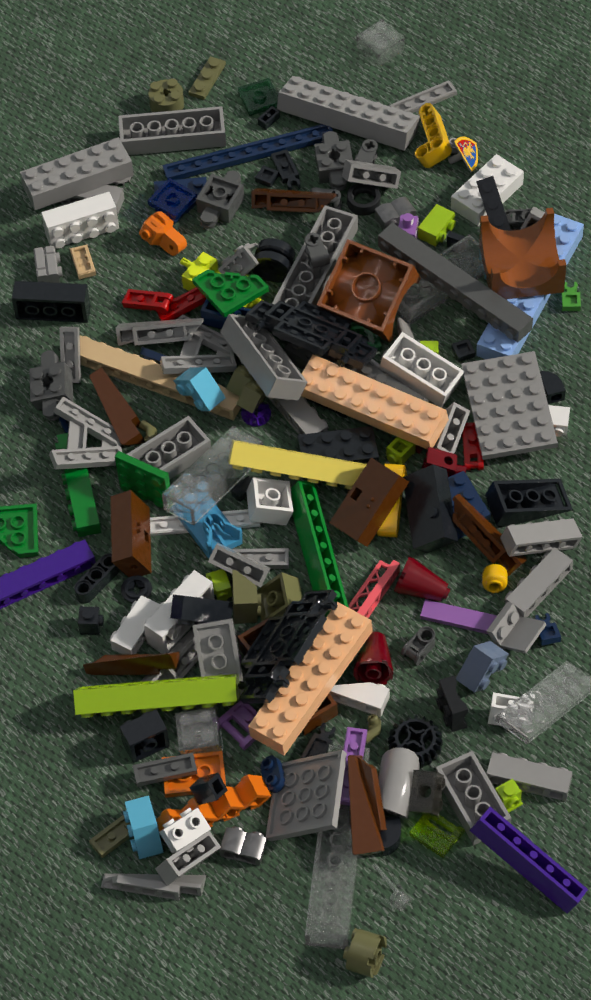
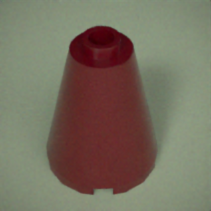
(421, 582)
(374, 661)

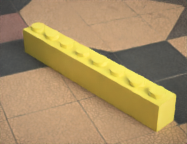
(294, 464)

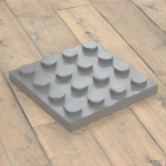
(309, 796)

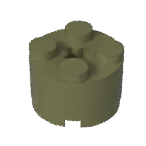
(166, 96)
(365, 952)

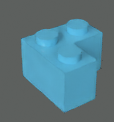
(201, 386)
(142, 827)

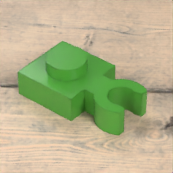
(571, 298)

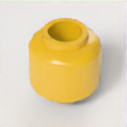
(494, 578)

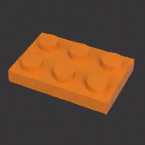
(206, 764)

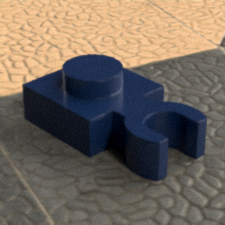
(550, 633)

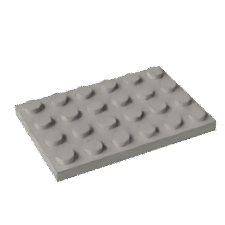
(509, 405)

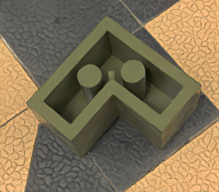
(245, 386)

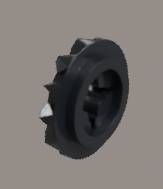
(129, 584)

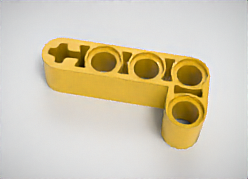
(438, 144)
(391, 524)

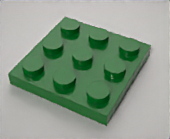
(141, 478)

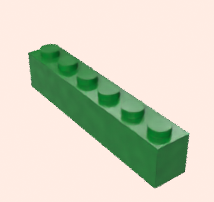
(81, 496)

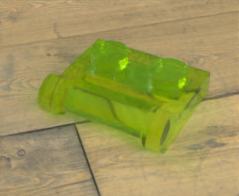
(435, 838)

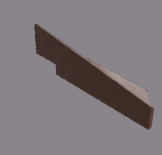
(290, 200)
(118, 410)

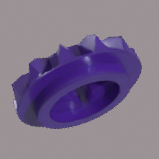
(262, 418)

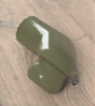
(150, 430)
(374, 727)

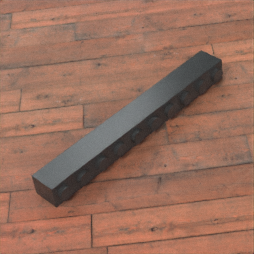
(456, 283)

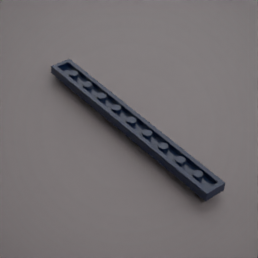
(245, 152)

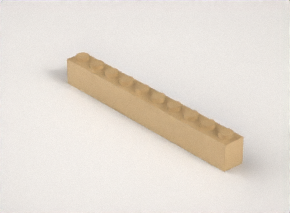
(145, 374)

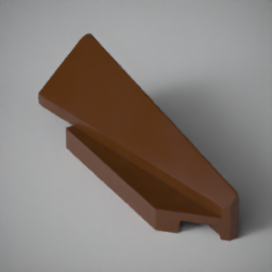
(483, 535)
(133, 664)
(365, 807)

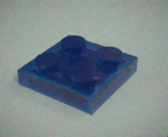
(172, 199)

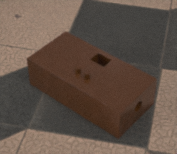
(369, 502)
(130, 534)

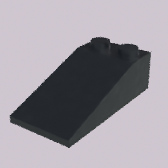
(526, 500)

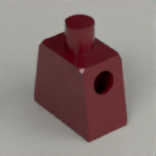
(443, 459)

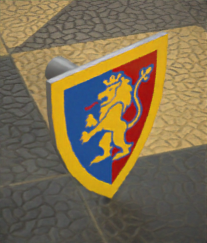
(467, 151)

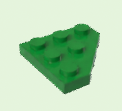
(229, 290)
(20, 529)

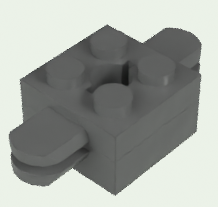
(330, 160)
(220, 199)
(50, 384)

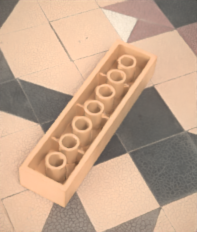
(373, 402)
(311, 681)

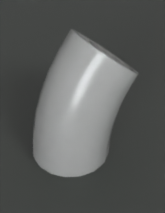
(396, 780)

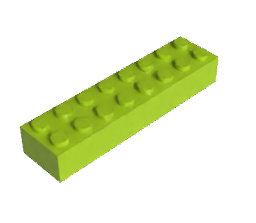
(156, 694)

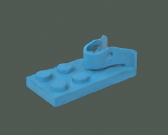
(214, 529)

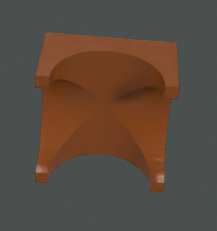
(522, 260)
(368, 288)

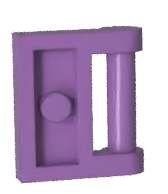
(243, 715)

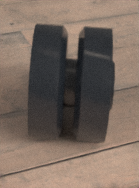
(274, 260)

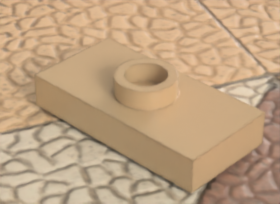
(82, 261)

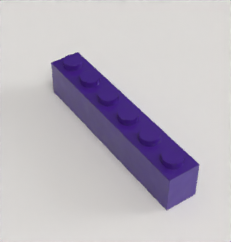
(45, 572)
(528, 860)

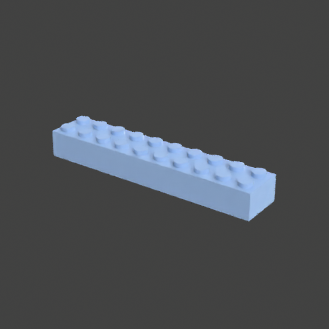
(494, 342)

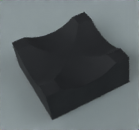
(452, 705)

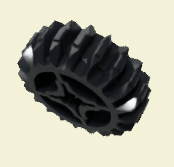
(426, 731)

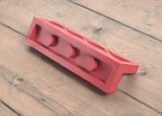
(378, 591)

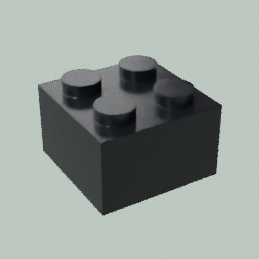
(144, 736)

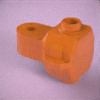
(159, 231)

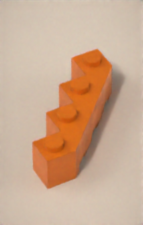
(247, 793)

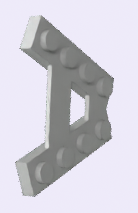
(221, 362)
(80, 424)

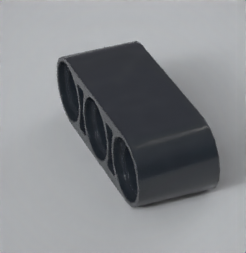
(92, 586)

